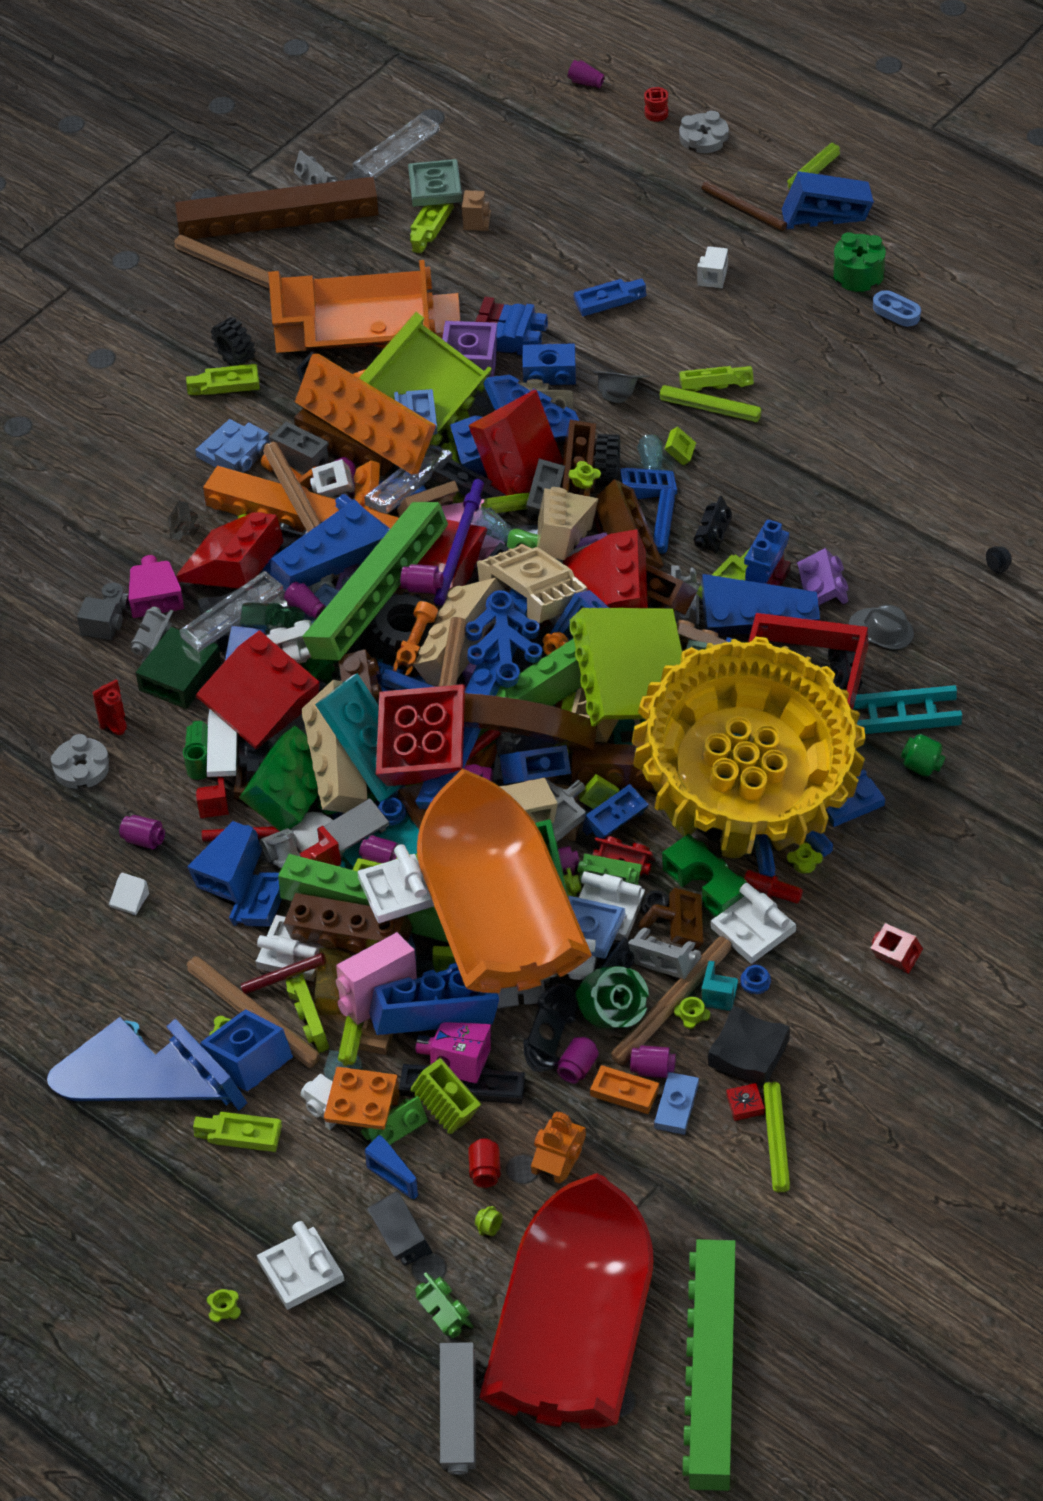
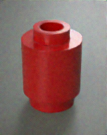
(484, 1163)

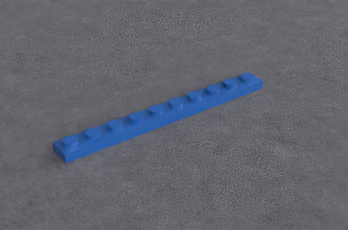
(482, 682)

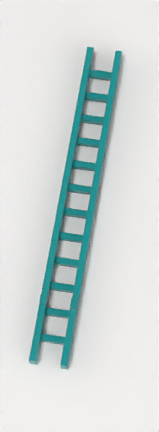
(873, 700)

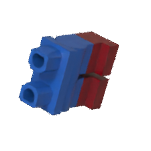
(514, 324)
(766, 556)

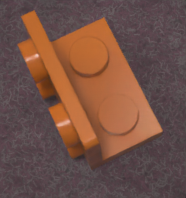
(361, 1098)

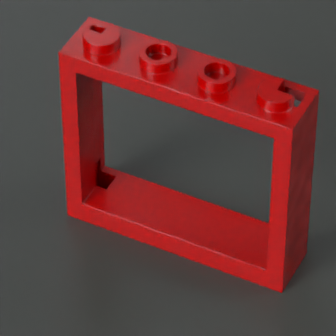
(817, 634)

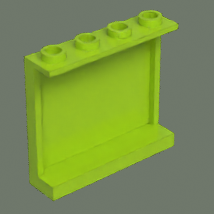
(424, 362)
(621, 656)

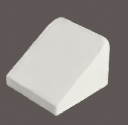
(129, 893)

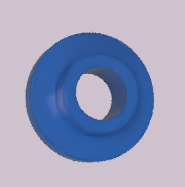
(395, 807)
(758, 973)

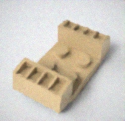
(536, 576)

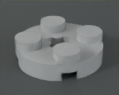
(692, 127)
(78, 749)

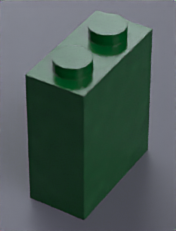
(177, 670)

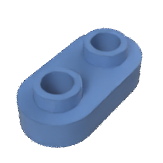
(896, 308)

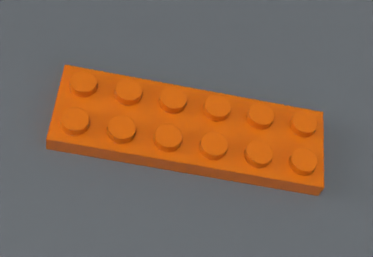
(365, 413)

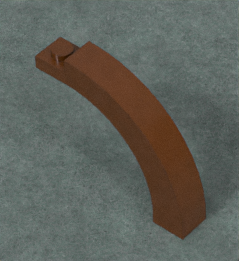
(530, 720)

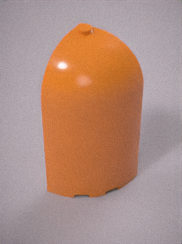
(496, 888)

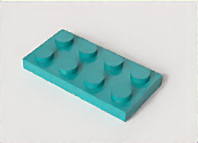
(354, 721)

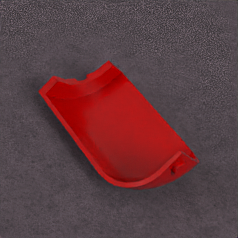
(572, 1308)

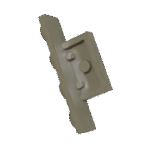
(561, 398)

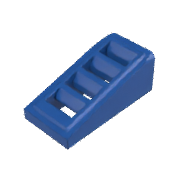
(636, 477)
(388, 1165)

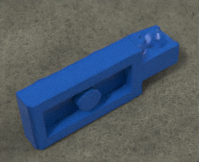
(609, 295)

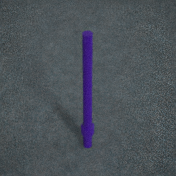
(471, 505)

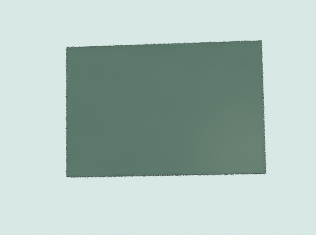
(435, 182)

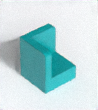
(718, 990)

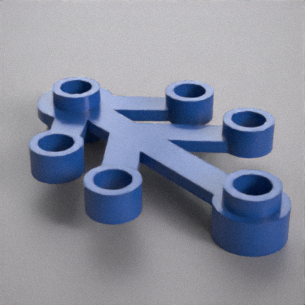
(503, 635)

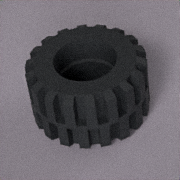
(394, 615)

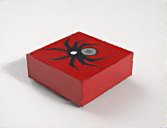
(745, 1102)

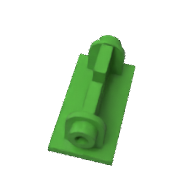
(600, 865)
(400, 1121)
(452, 1313)

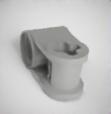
(278, 846)

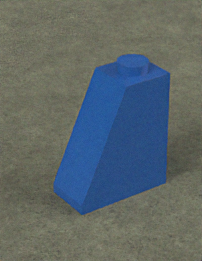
(227, 862)

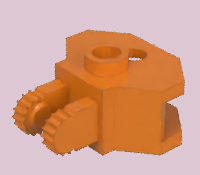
(558, 1147)

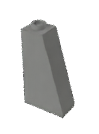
(458, 1407)

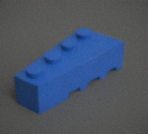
(329, 547)
(733, 603)
(428, 1002)

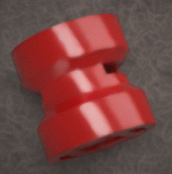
(656, 104)

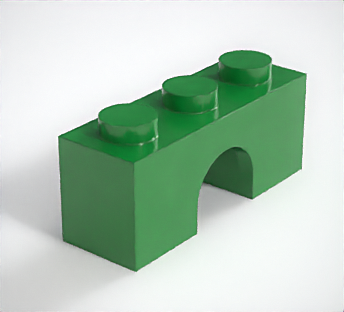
(692, 861)

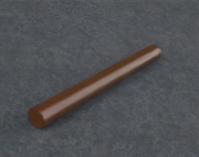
(744, 206)

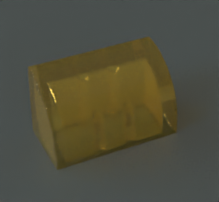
(326, 989)

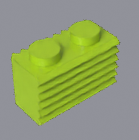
(445, 1096)

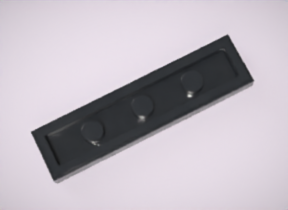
(490, 1087)

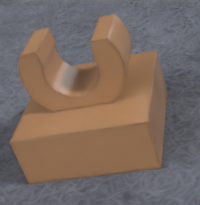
(371, 1041)

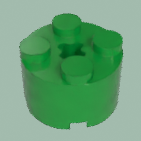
(859, 261)
(613, 997)

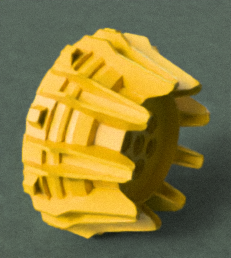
(765, 698)

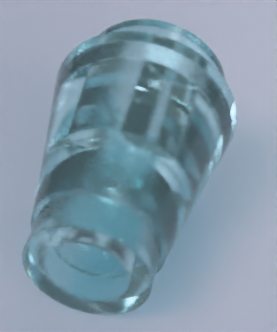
(651, 452)
(493, 522)

